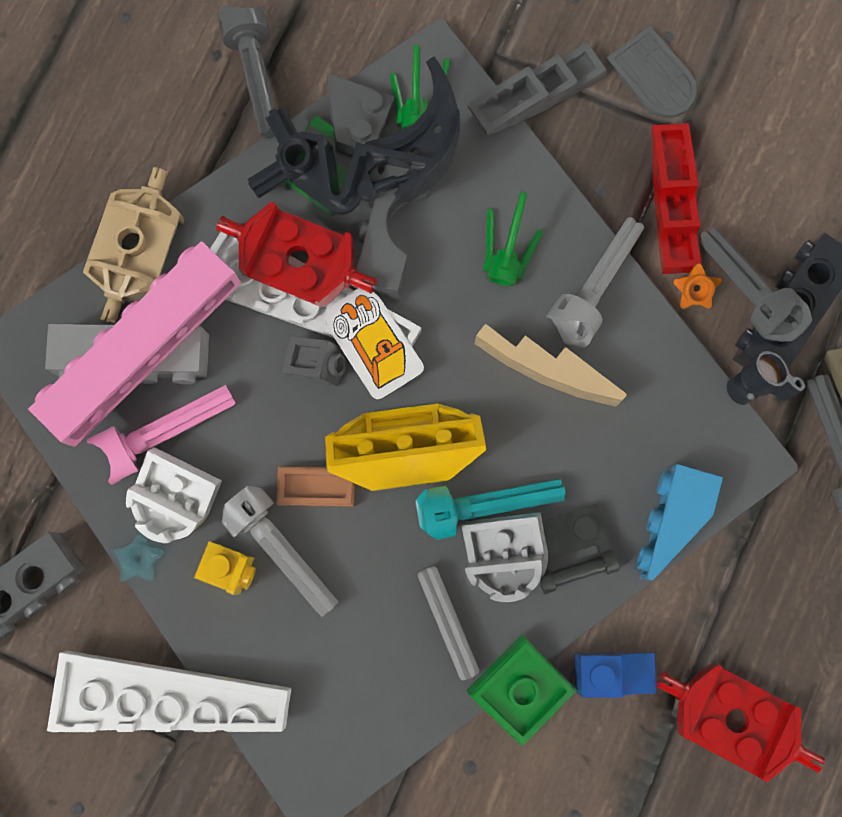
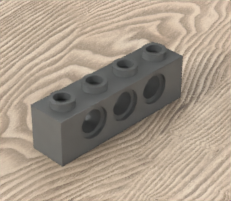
(60, 570)

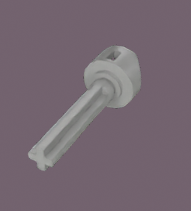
(578, 313)
(275, 545)

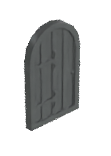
(654, 74)

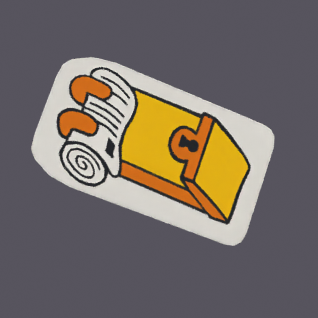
(373, 342)

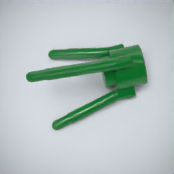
(414, 106)
(504, 266)

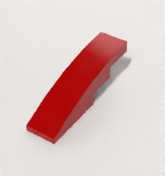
(675, 197)

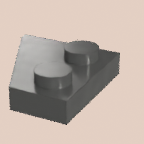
(356, 112)

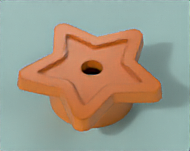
(703, 295)

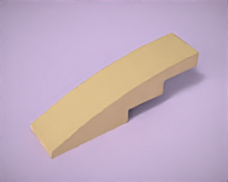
(564, 373)

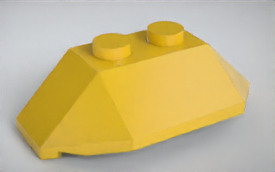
(405, 446)

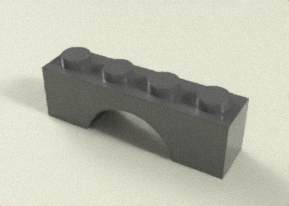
(379, 254)

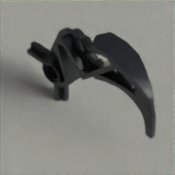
(318, 172)

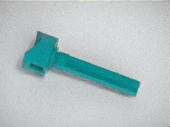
(444, 524)

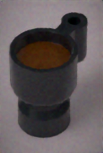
(764, 376)

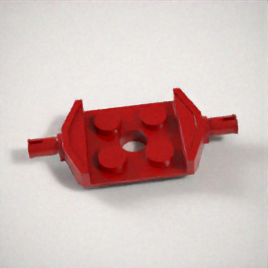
(274, 235)
(770, 730)

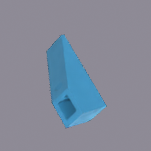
(683, 509)

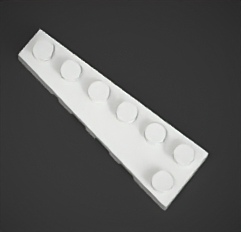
(283, 305)
(133, 696)

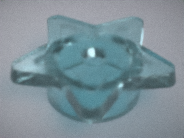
(127, 559)

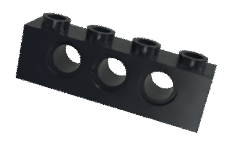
(825, 261)

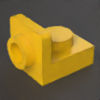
(226, 568)

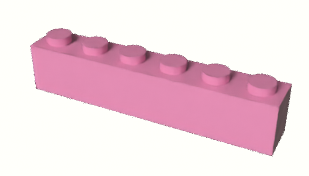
(134, 345)

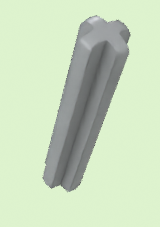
(448, 623)

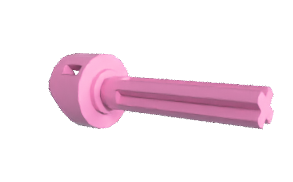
(123, 450)

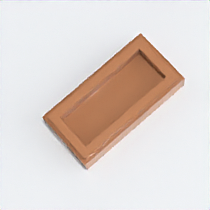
(313, 488)

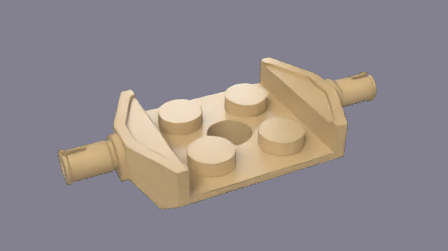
(129, 273)

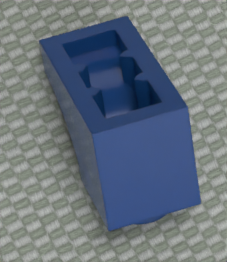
(614, 674)

